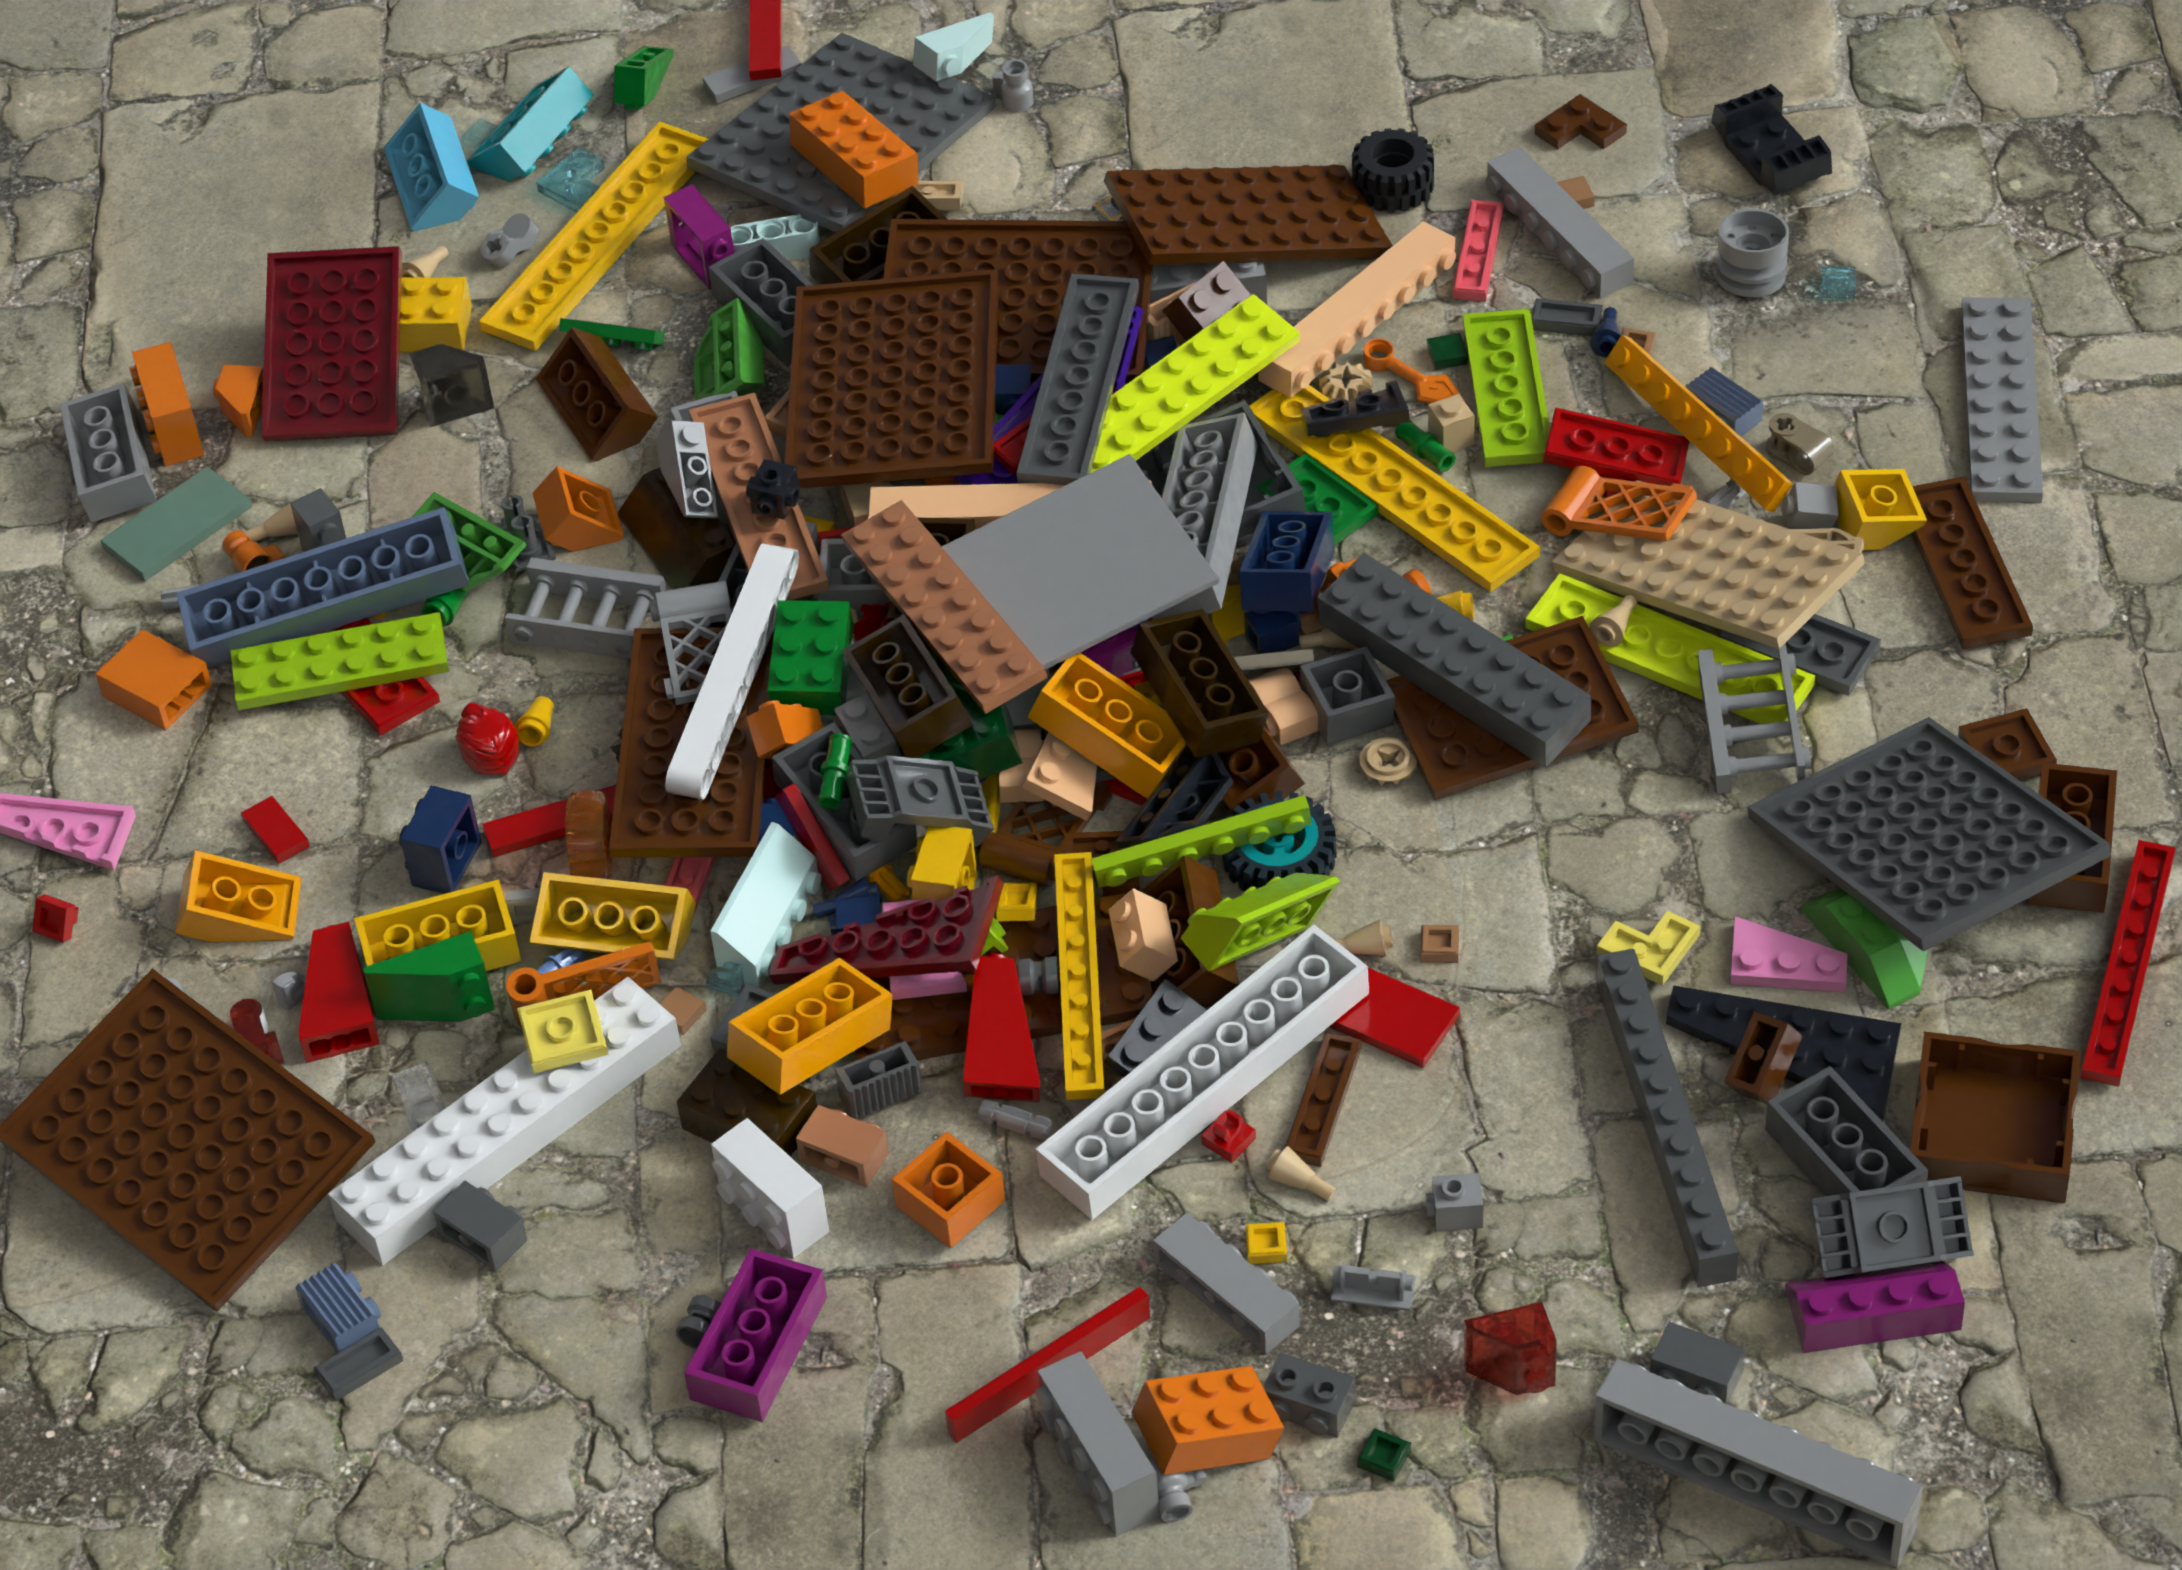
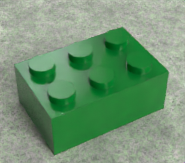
(808, 654)

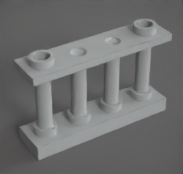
(590, 583)
(1723, 736)

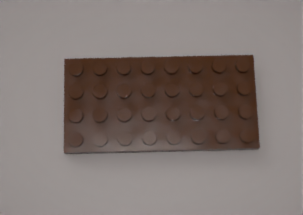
(1246, 214)
(663, 824)
(940, 1023)

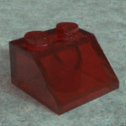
(1512, 1349)

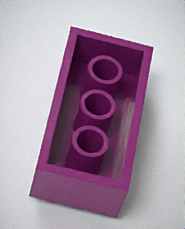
(756, 1335)

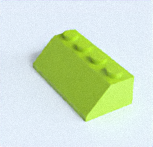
(1257, 918)

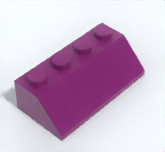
(1876, 1306)

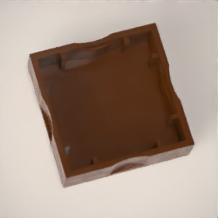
(1996, 1115)

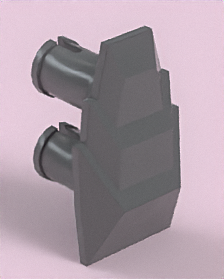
(527, 530)

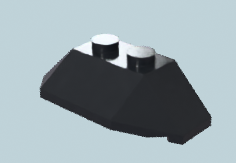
(1180, 800)

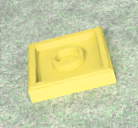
(562, 1031)

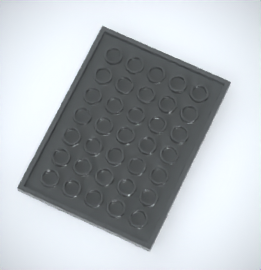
(756, 149)
(1928, 833)

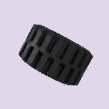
(1393, 169)

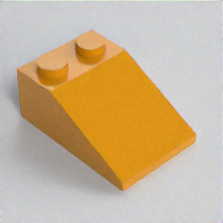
(236, 901)

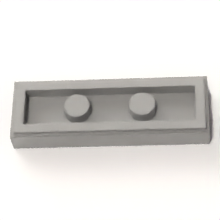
(736, 79)

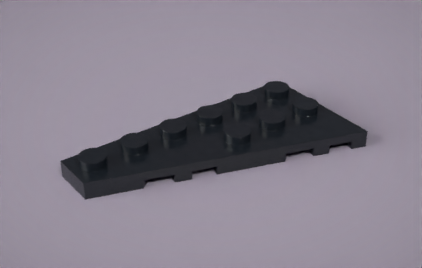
(1854, 1046)

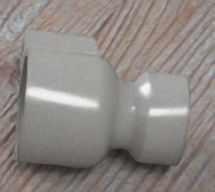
(1014, 86)
(1173, 1502)

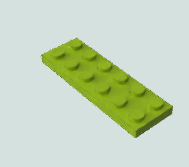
(1507, 386)
(339, 661)

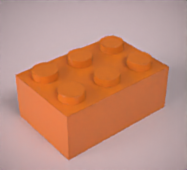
(167, 404)
(1207, 1420)

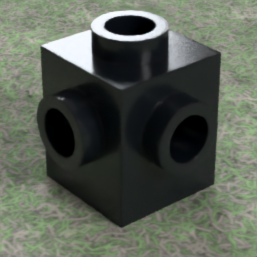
(773, 489)

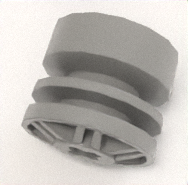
(1752, 253)

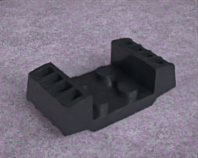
(1768, 142)

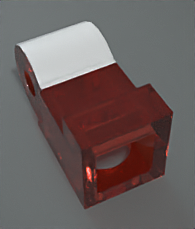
(251, 1023)

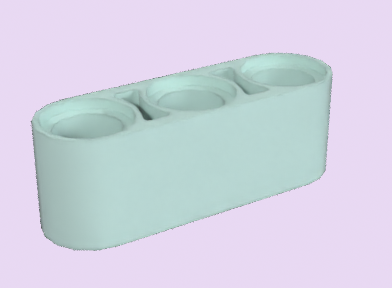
(788, 235)

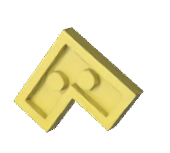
(1656, 952)

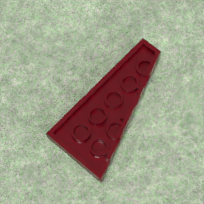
(902, 941)

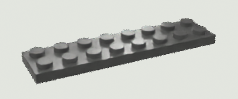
(1078, 379)

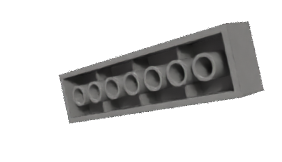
(1208, 496)
(1757, 1462)

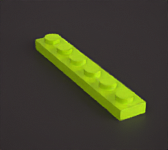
(1202, 841)

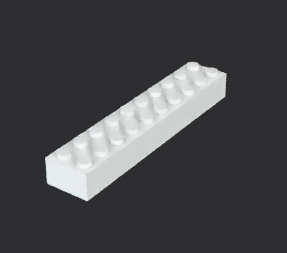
(1202, 1071)
(499, 1126)

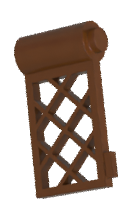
(1027, 854)

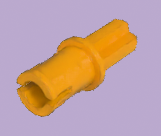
(889, 884)

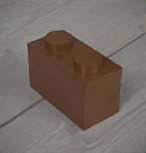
(1763, 1058)

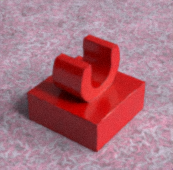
(54, 918)
(1228, 1136)

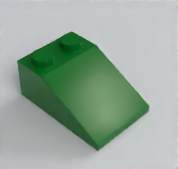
(431, 983)

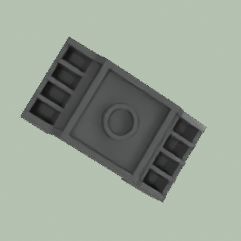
(917, 794)
(1892, 1227)

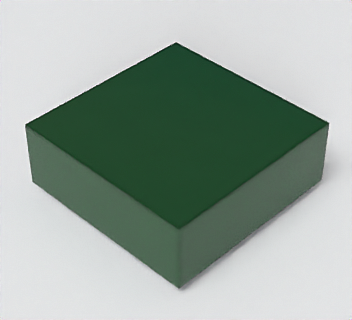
(1447, 351)
(1384, 1454)

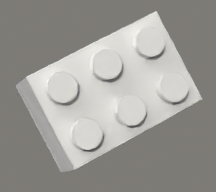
(769, 1188)

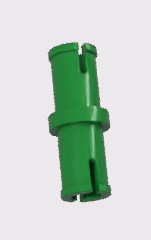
(1425, 445)
(834, 771)

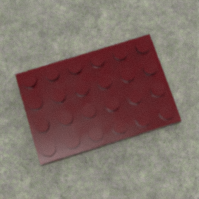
(332, 344)

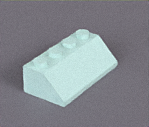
(765, 904)

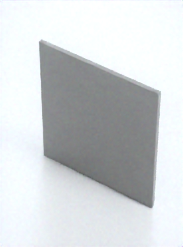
(1083, 562)

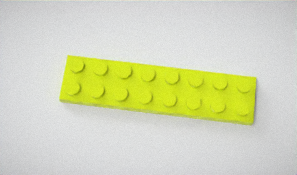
(1192, 379)
(1664, 647)

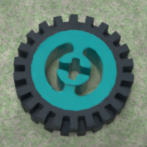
(1279, 853)

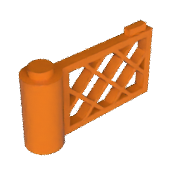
(1582, 497)
(529, 987)

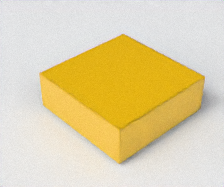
(1266, 1243)

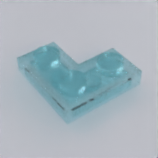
(571, 178)

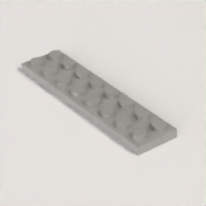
(2001, 400)

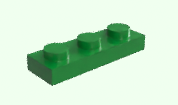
(614, 334)

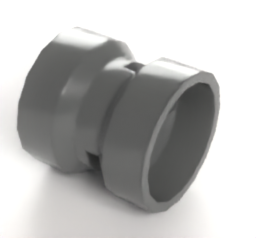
(1038, 976)
(694, 1326)

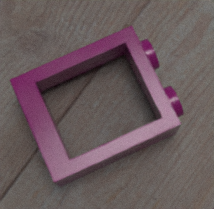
(702, 235)

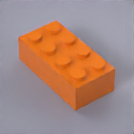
(853, 149)

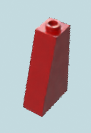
(335, 998)
(999, 1042)

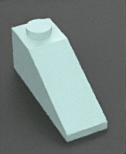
(952, 48)

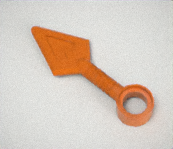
(1428, 387)

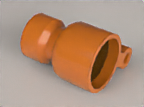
(247, 553)

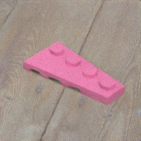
(68, 827)

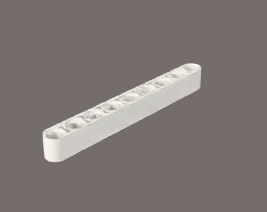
(731, 672)

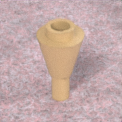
(424, 265)
(279, 524)
(1611, 625)
(1325, 638)
(1368, 940)
(1291, 1170)

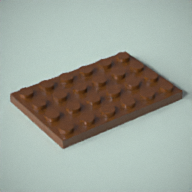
(1463, 755)

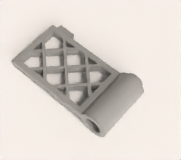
(695, 610)

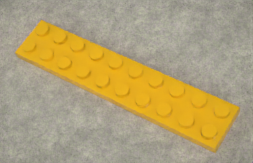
(593, 238)
(1405, 492)

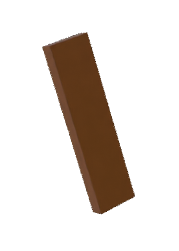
(1323, 1097)

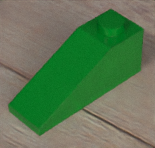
(640, 76)

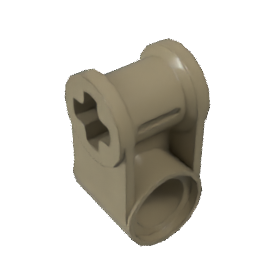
(1800, 446)

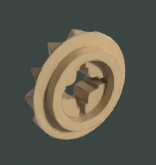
(1332, 379)
(1387, 749)

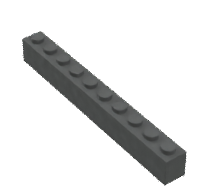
(1667, 1119)

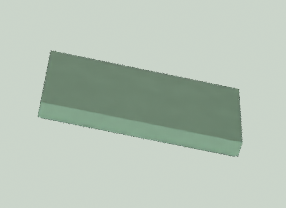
(176, 523)

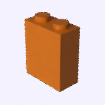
(153, 679)

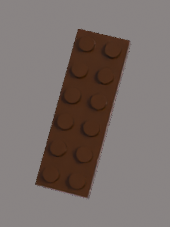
(1968, 566)

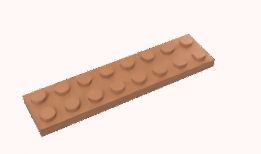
(736, 448)
(944, 606)

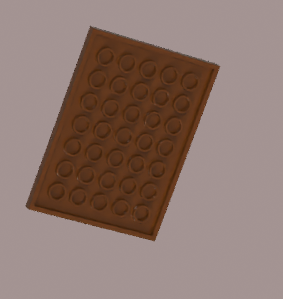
(1032, 268)
(893, 379)
(185, 1139)

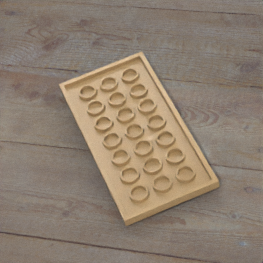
(1717, 570)

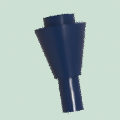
(1606, 334)
(860, 889)

